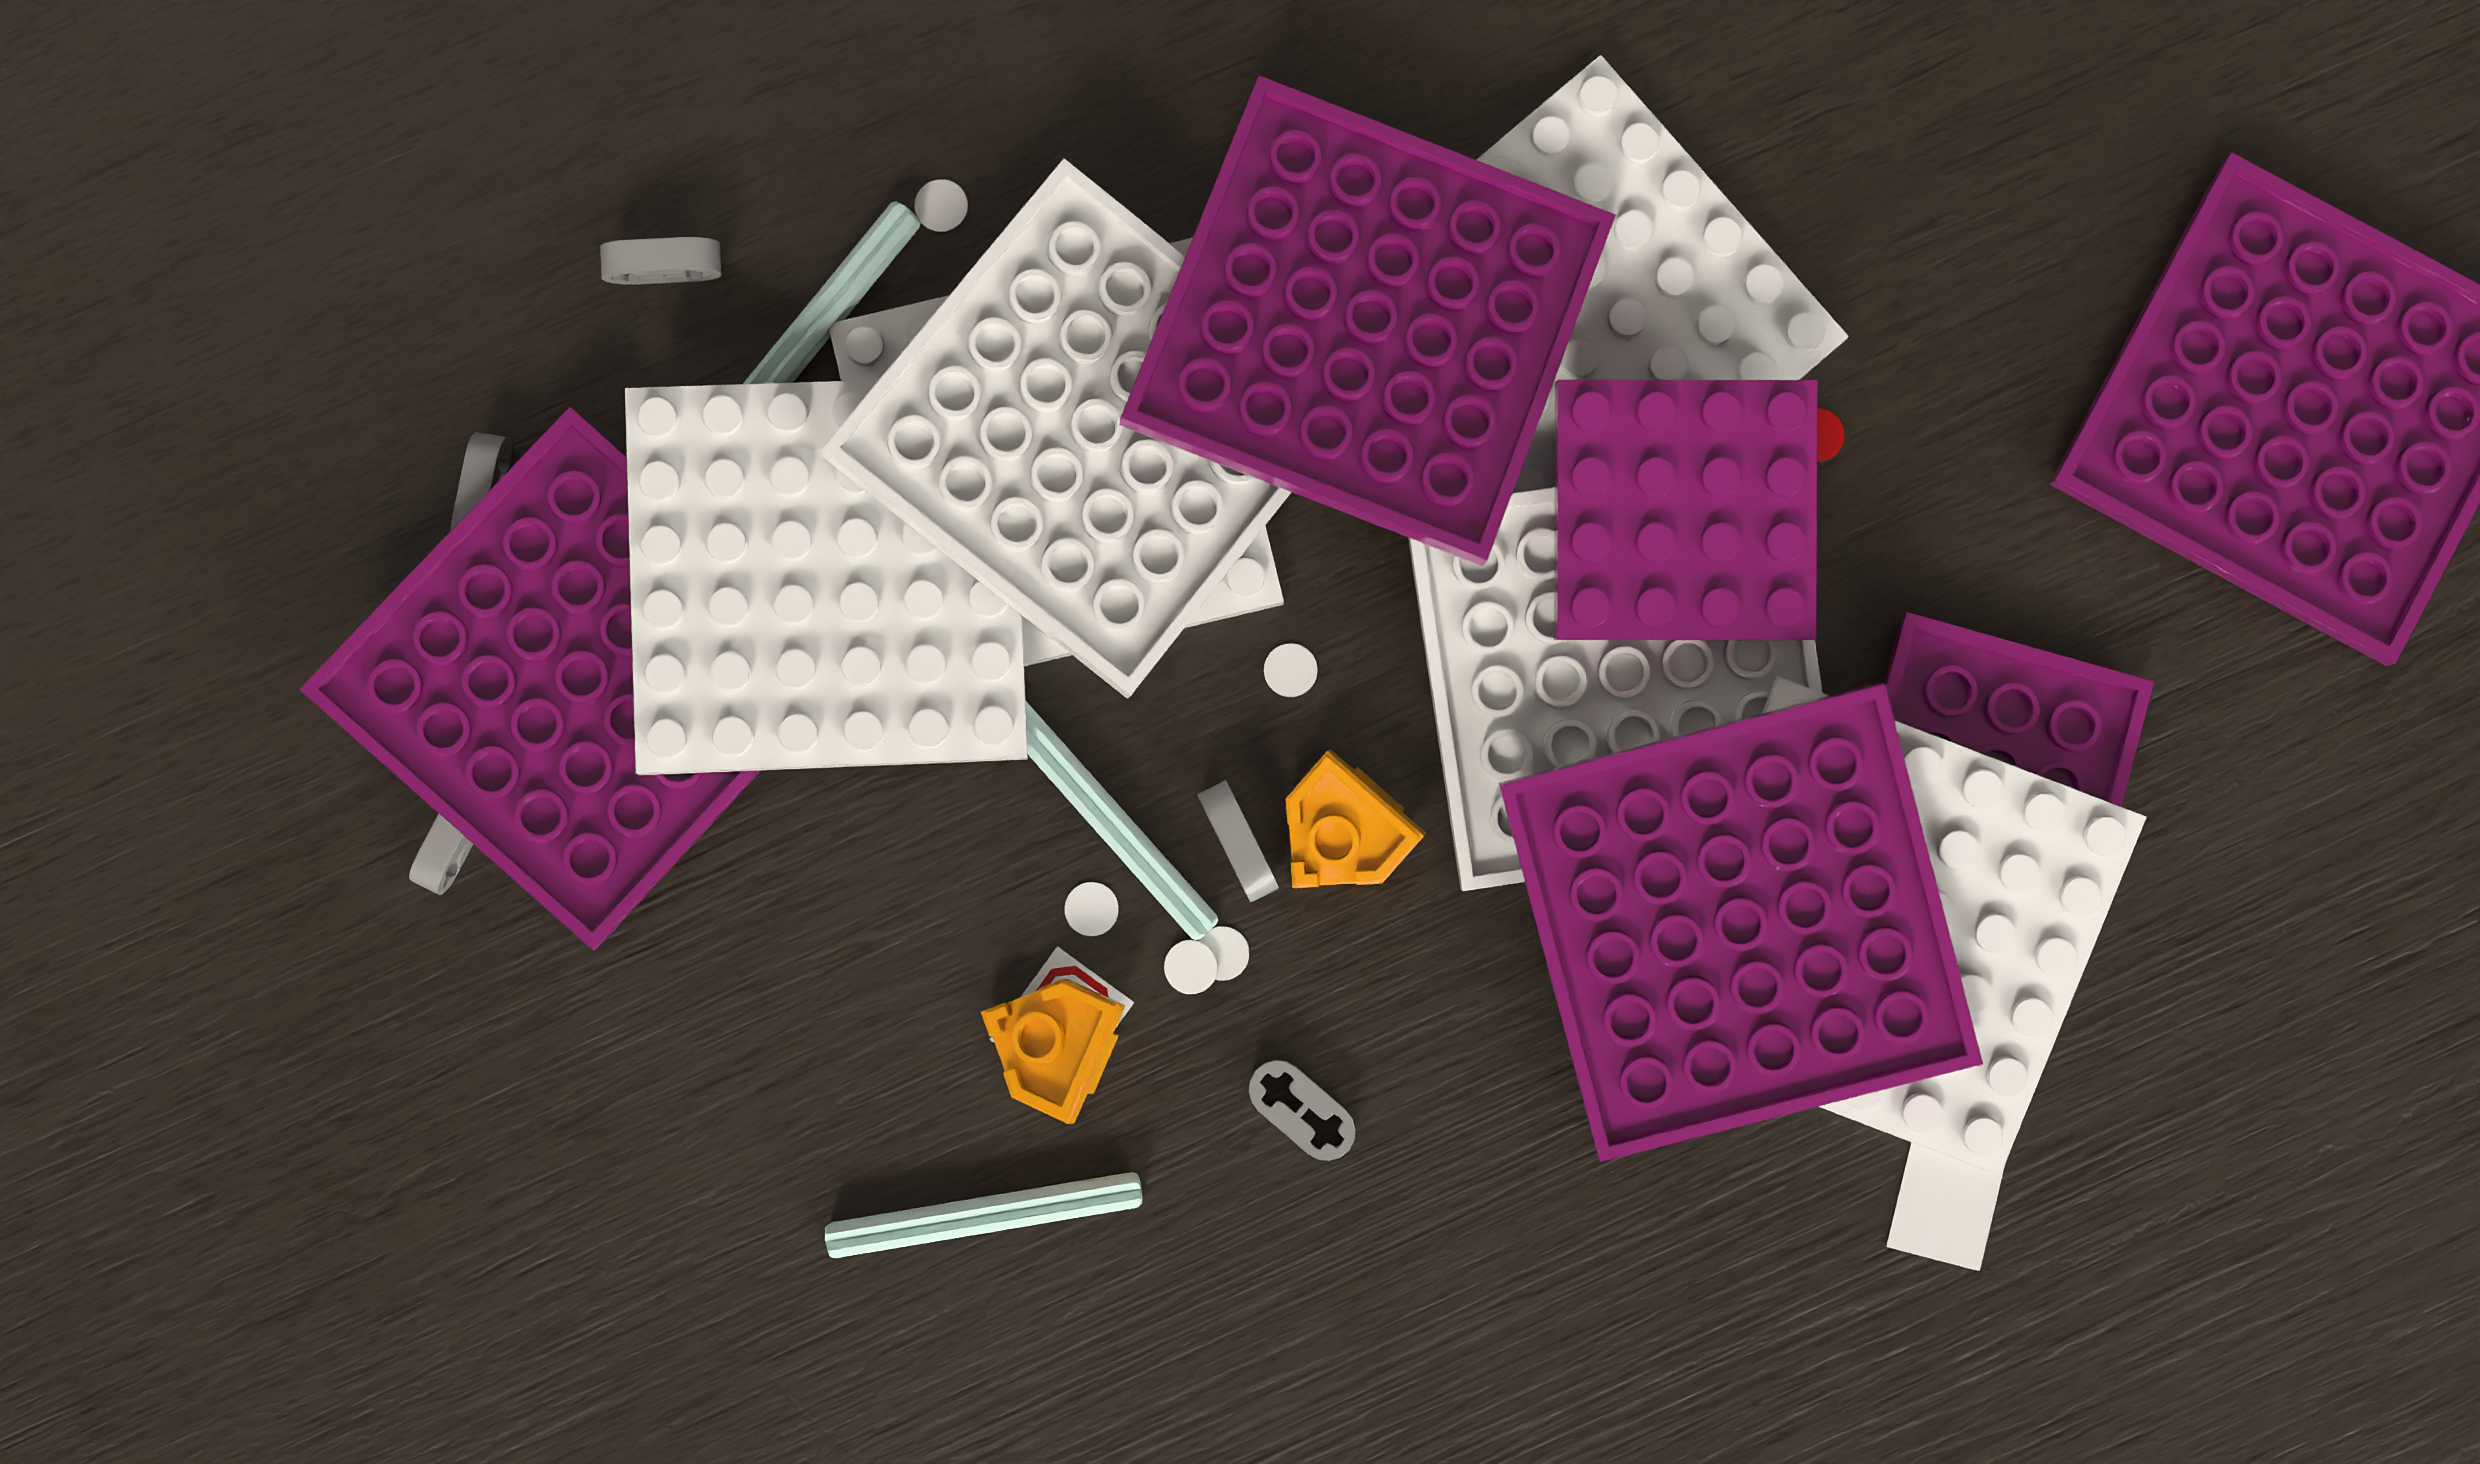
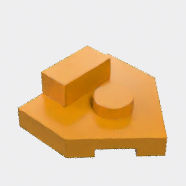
(1345, 827)
(1054, 1045)

